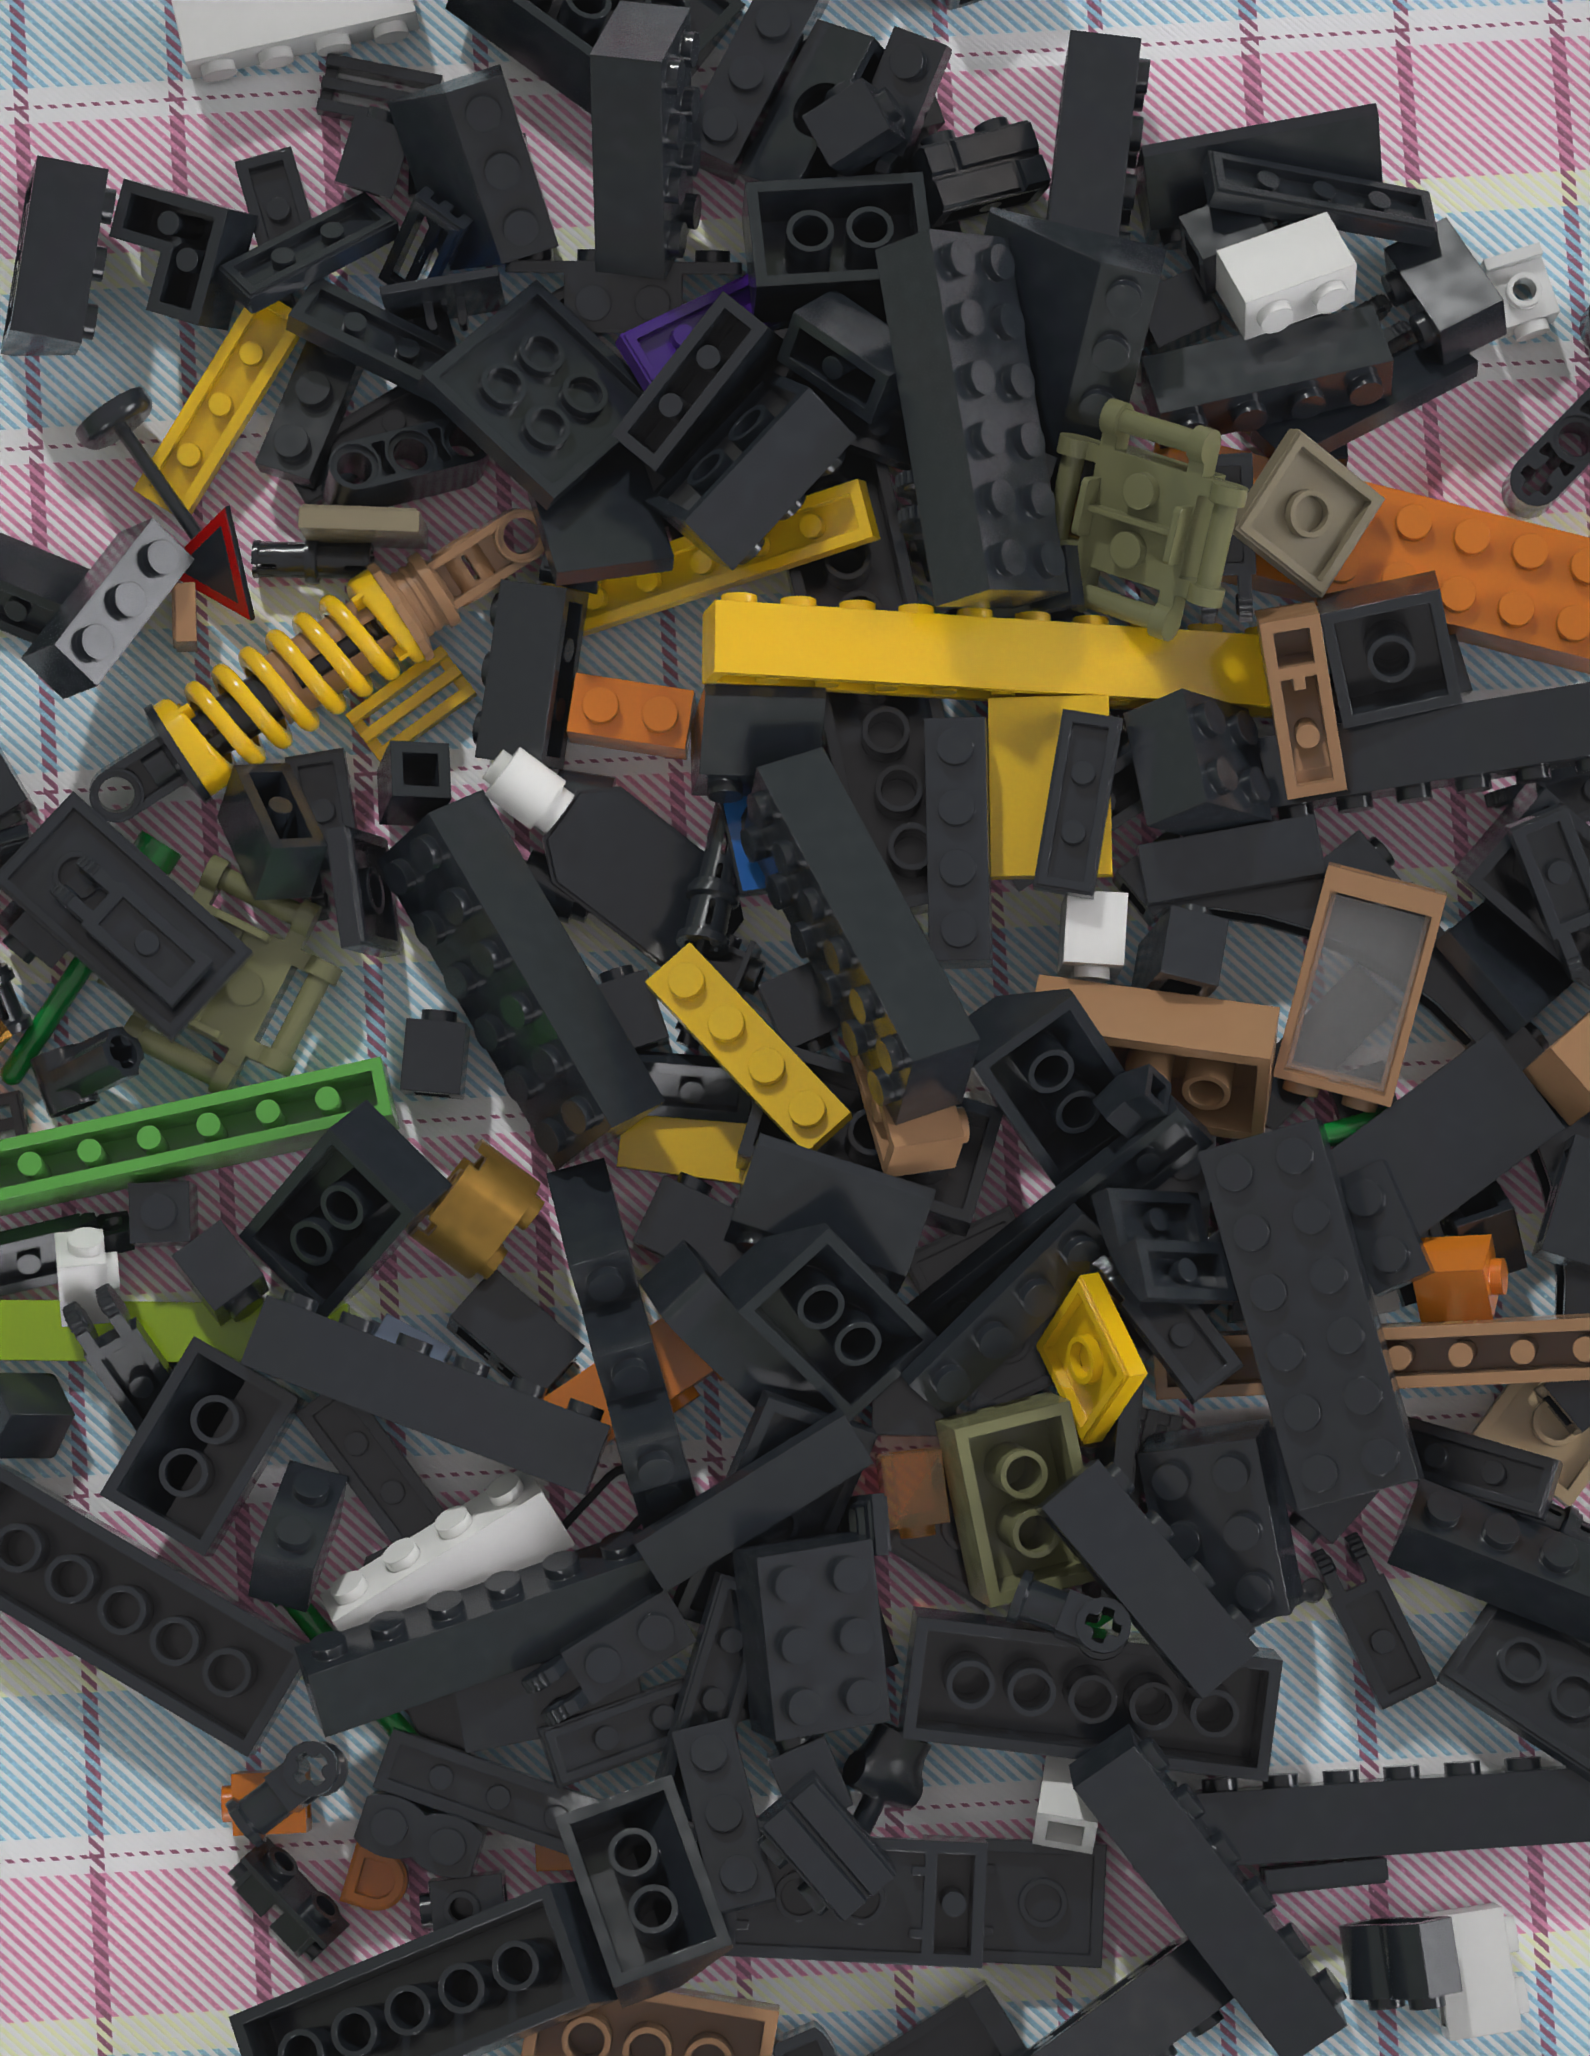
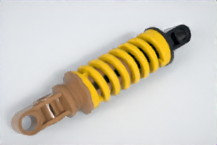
(312, 669)

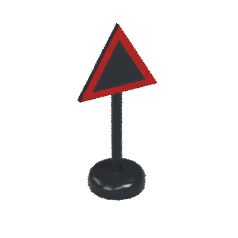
(216, 551)

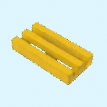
(399, 685)

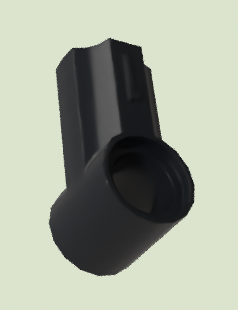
(77, 1073)

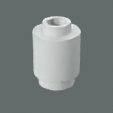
(527, 789)

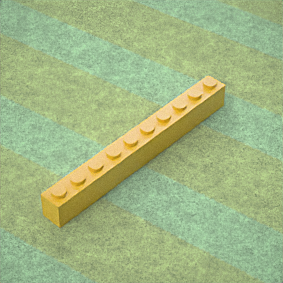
(972, 654)

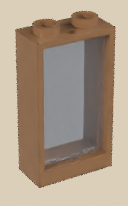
(1359, 987)

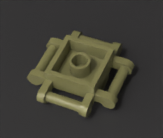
(1147, 516)
(250, 999)

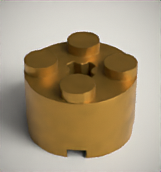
(480, 1212)

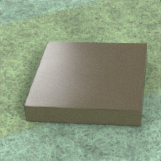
(1306, 513)
(364, 524)

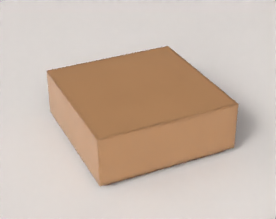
(184, 617)

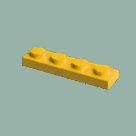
(222, 404)
(748, 1049)

